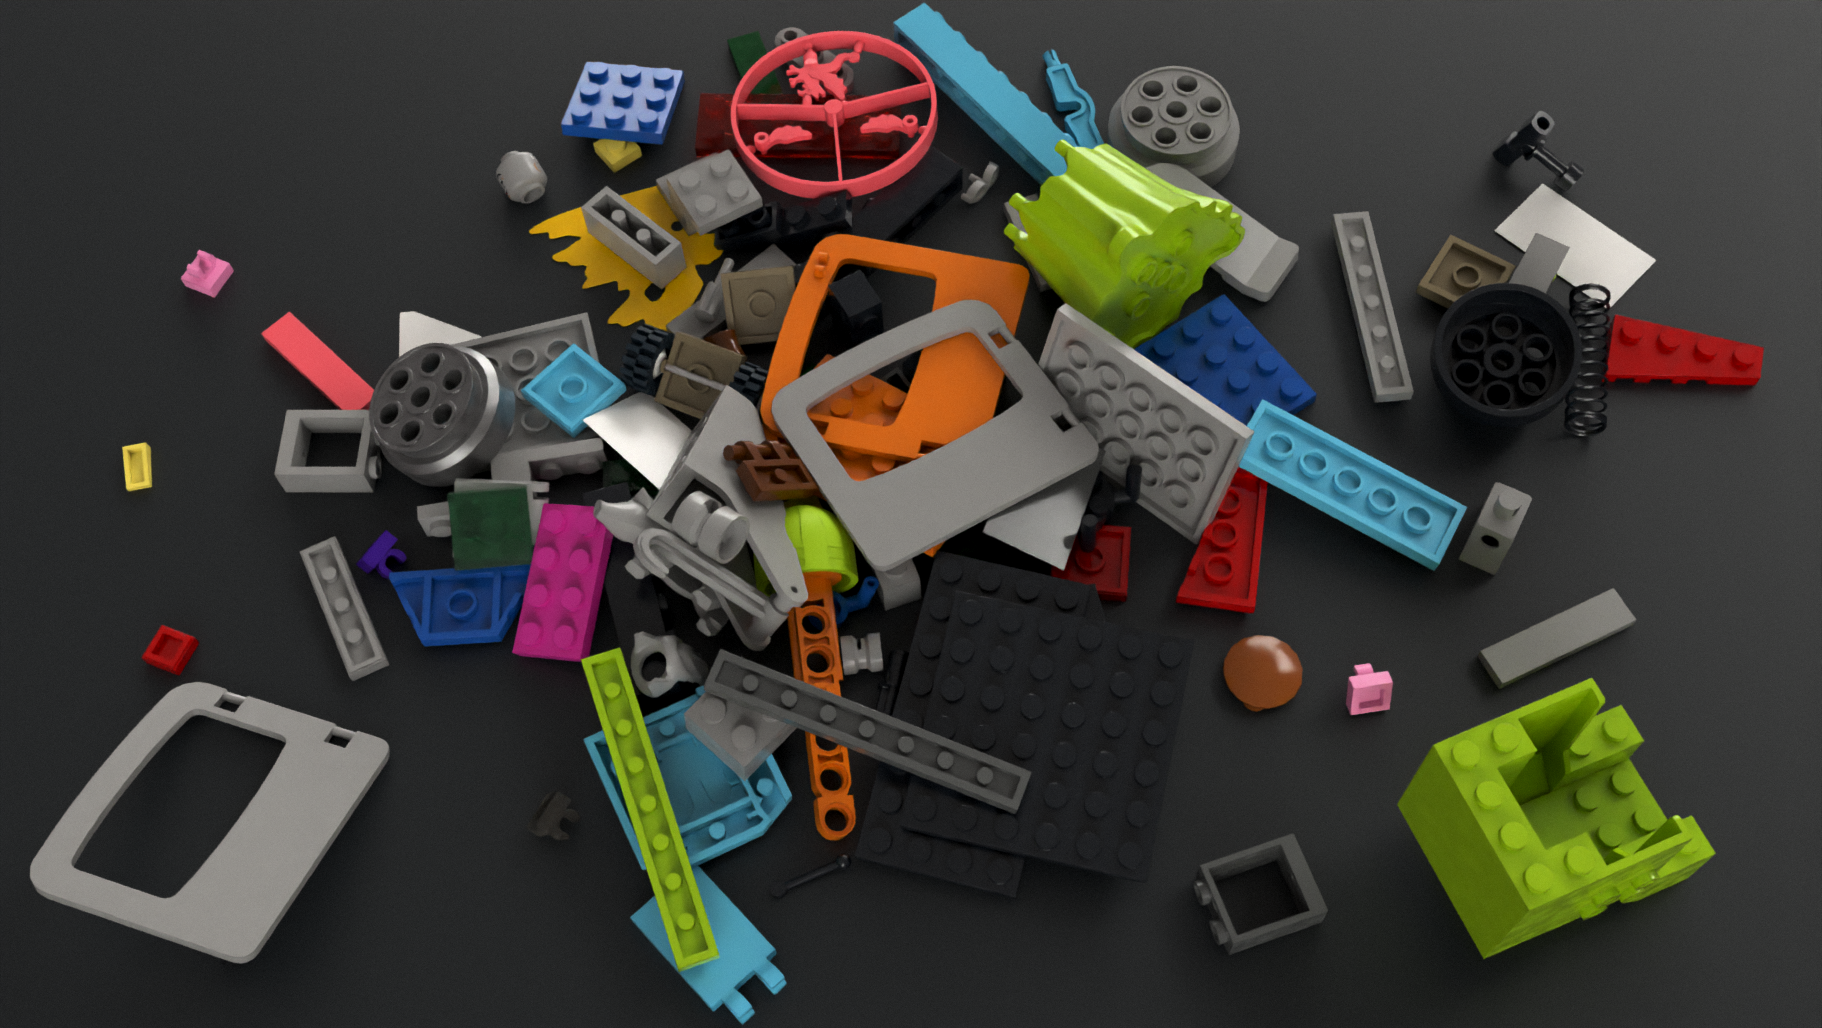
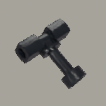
(1530, 143)

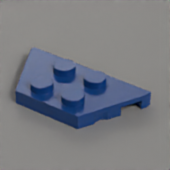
(462, 604)

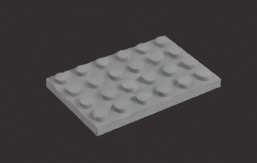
(1147, 420)

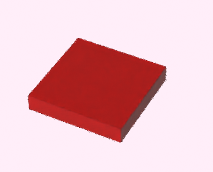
(1104, 566)

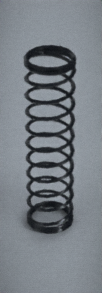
(1579, 413)

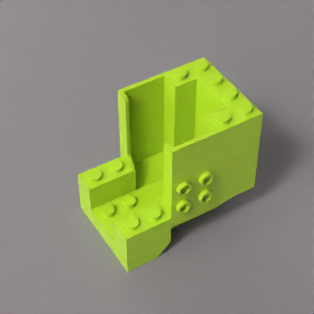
(1545, 819)

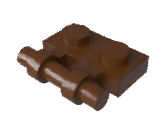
(769, 471)

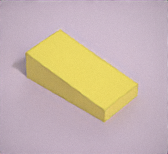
(137, 466)

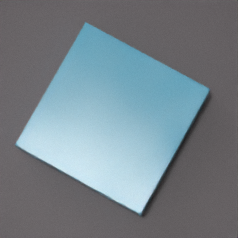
(573, 390)

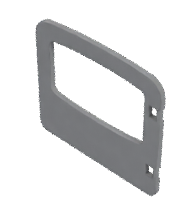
(956, 484)
(263, 858)

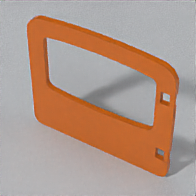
(954, 379)

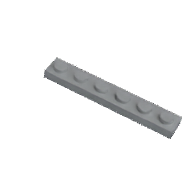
(1372, 307)

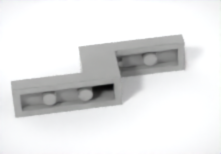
(525, 465)

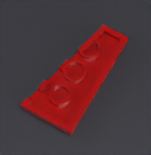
(1659, 351)
(1229, 552)

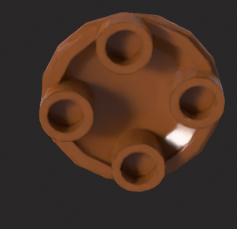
(1262, 672)

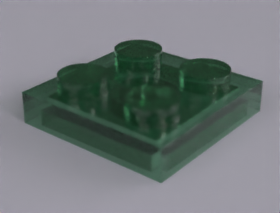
(490, 528)

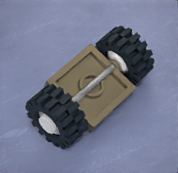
(687, 370)

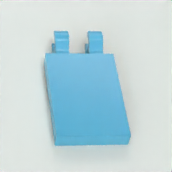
(739, 944)

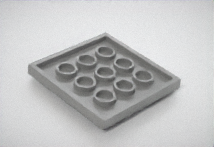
(522, 357)

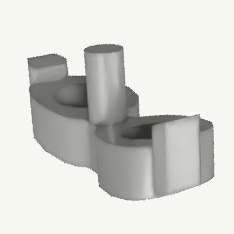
(981, 185)

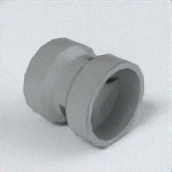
(861, 653)

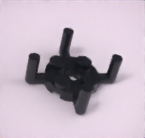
(1102, 504)

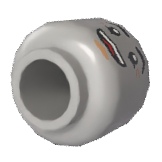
(521, 177)

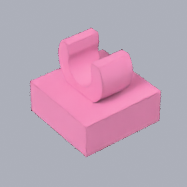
(207, 274)
(1368, 690)

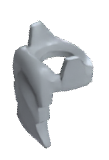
(681, 663)

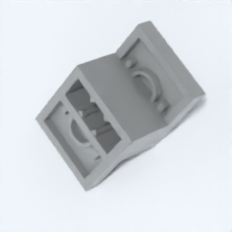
(709, 193)

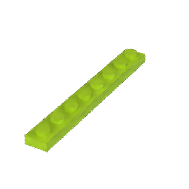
(650, 810)

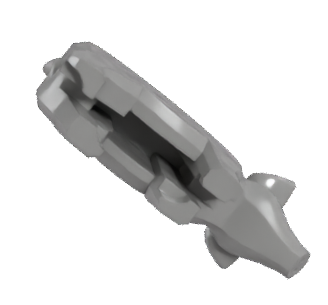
(626, 522)

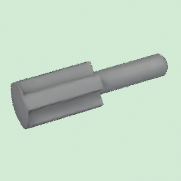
(713, 296)

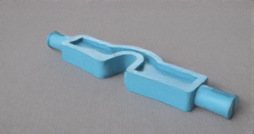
(1071, 97)

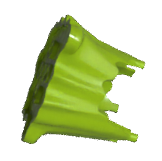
(1122, 240)

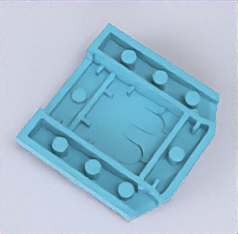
(707, 797)

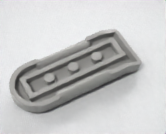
(1259, 260)

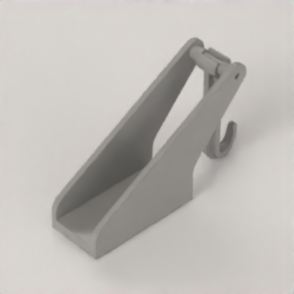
(704, 469)

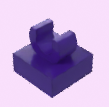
(378, 553)

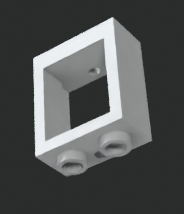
(295, 444)

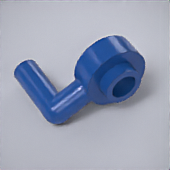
(849, 604)

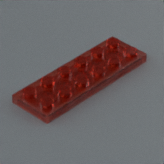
(716, 132)

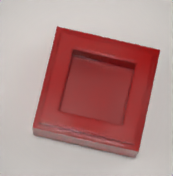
(170, 650)

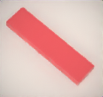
(318, 364)

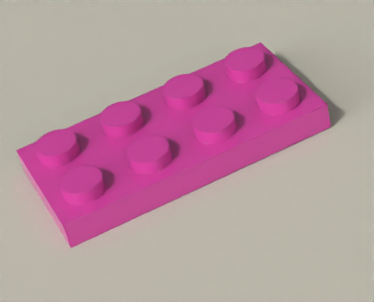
(563, 584)

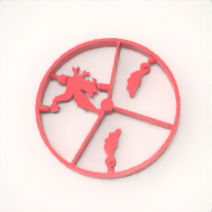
(834, 110)

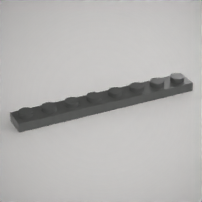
(867, 731)

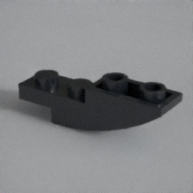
(787, 227)

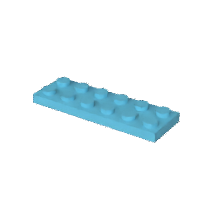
(1351, 485)

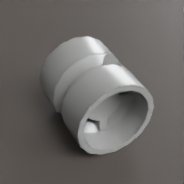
(713, 528)

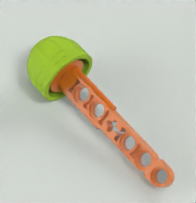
(827, 566)

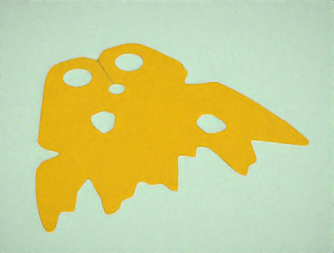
(606, 266)

